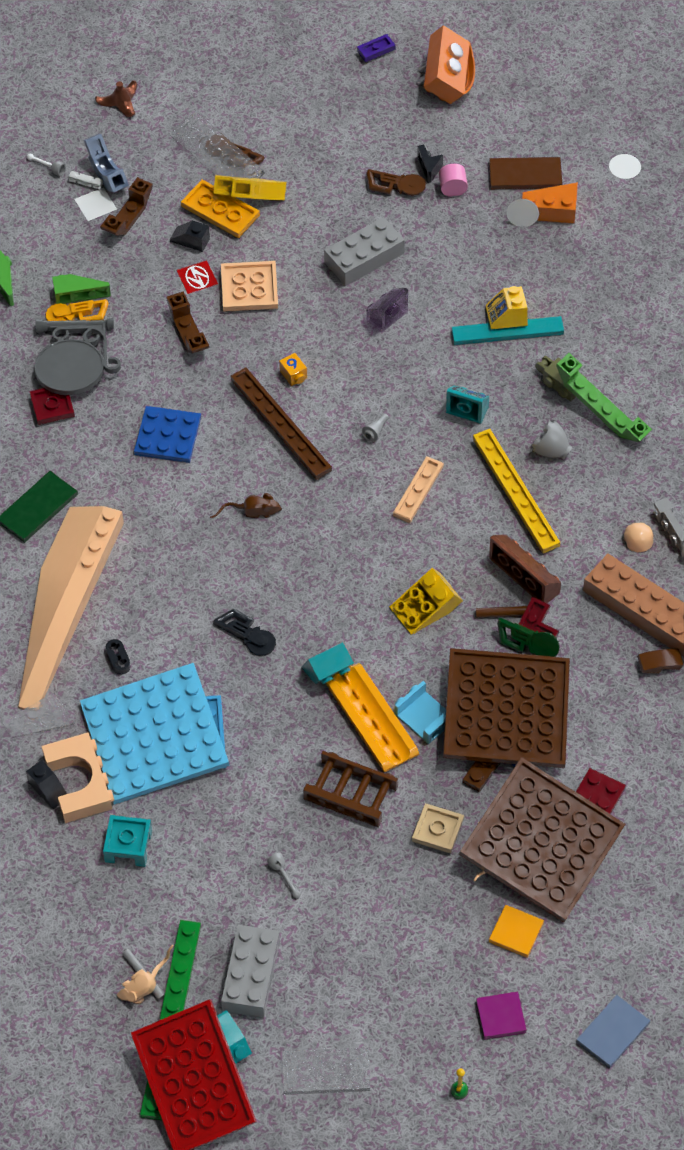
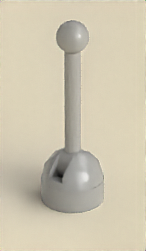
(277, 862)

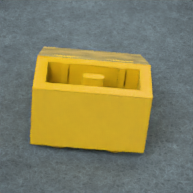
(426, 602)

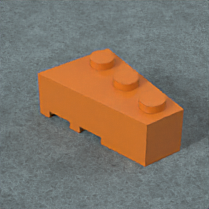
(555, 202)

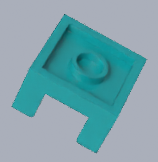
(127, 839)

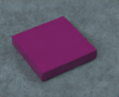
(501, 1015)

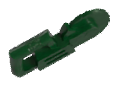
(539, 642)

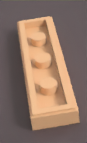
(418, 489)

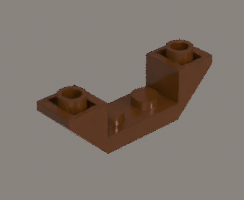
(131, 211)
(184, 323)

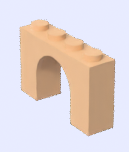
(80, 752)

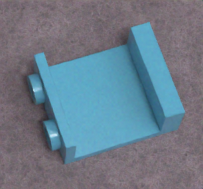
(421, 713)

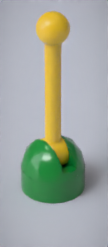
(459, 1086)

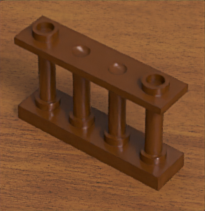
(352, 807)

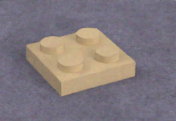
(438, 828)

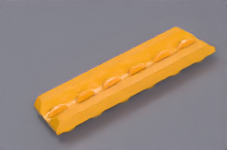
(372, 718)

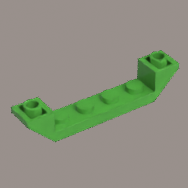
(599, 403)

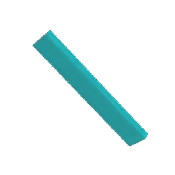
(483, 333)

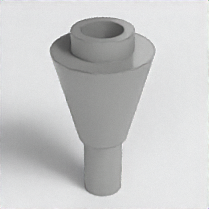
(372, 431)

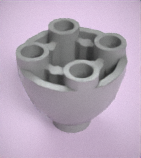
(553, 442)

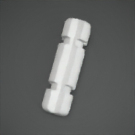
(85, 180)

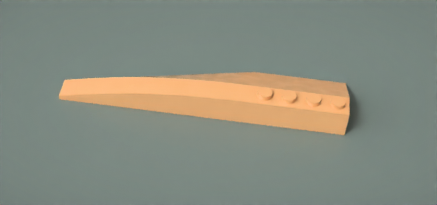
(64, 591)

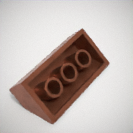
(523, 568)

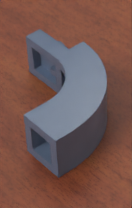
(103, 165)

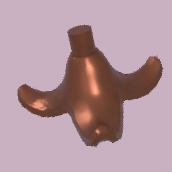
(121, 98)

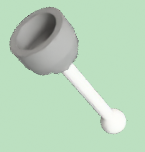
(57, 168)

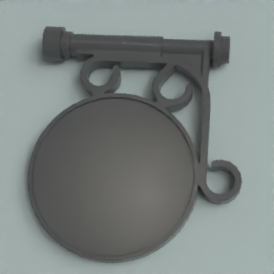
(73, 364)

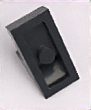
(429, 164)

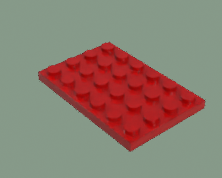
(193, 1077)

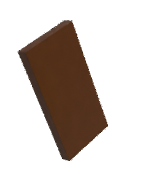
(525, 173)

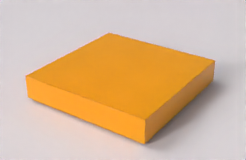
(516, 931)

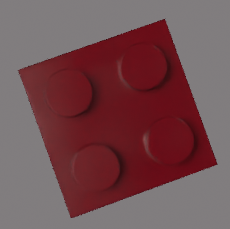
(51, 406)
(601, 790)

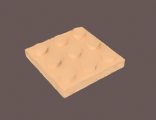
(249, 286)

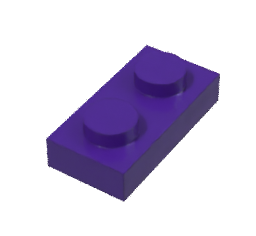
(376, 48)

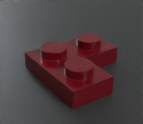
(535, 615)

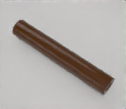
(500, 611)

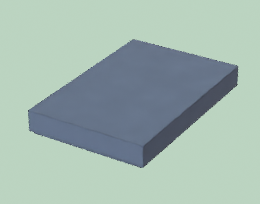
(613, 1031)

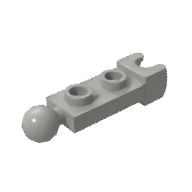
(665, 515)

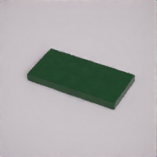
(37, 506)

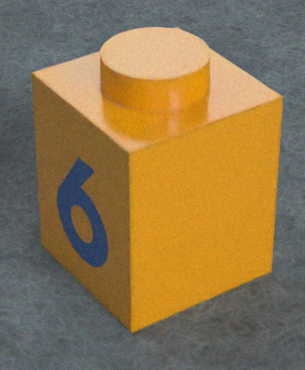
(293, 369)

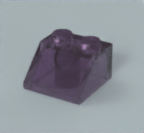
(388, 308)

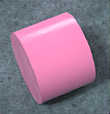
(453, 180)

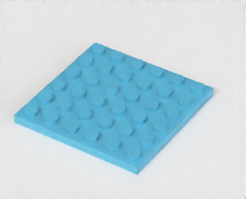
(154, 733)

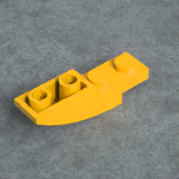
(249, 188)

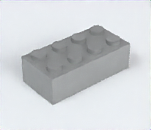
(364, 251)
(250, 971)

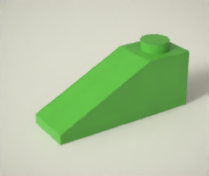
(6, 287)
(77, 288)

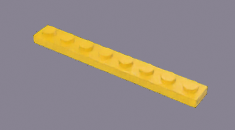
(516, 491)

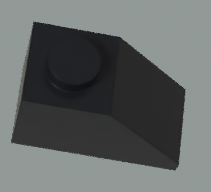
(191, 235)
(45, 783)

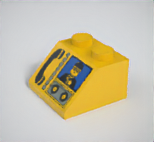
(508, 309)

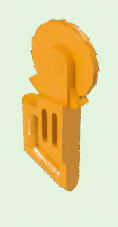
(65, 312)

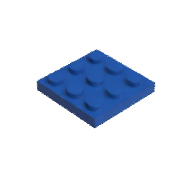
(167, 434)

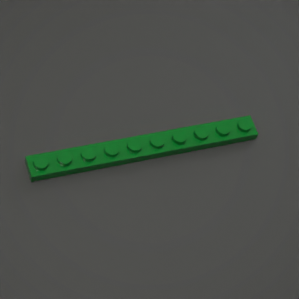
(176, 992)

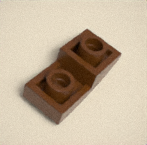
(658, 660)

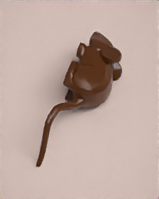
(255, 506)

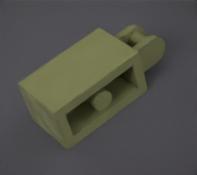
(552, 377)

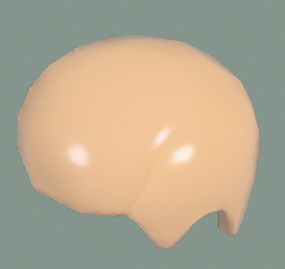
(638, 537)

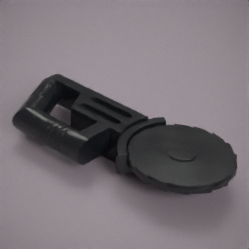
(258, 641)

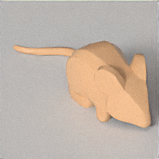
(142, 983)

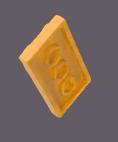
(221, 210)

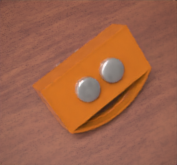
(448, 66)

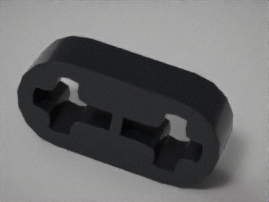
(113, 658)

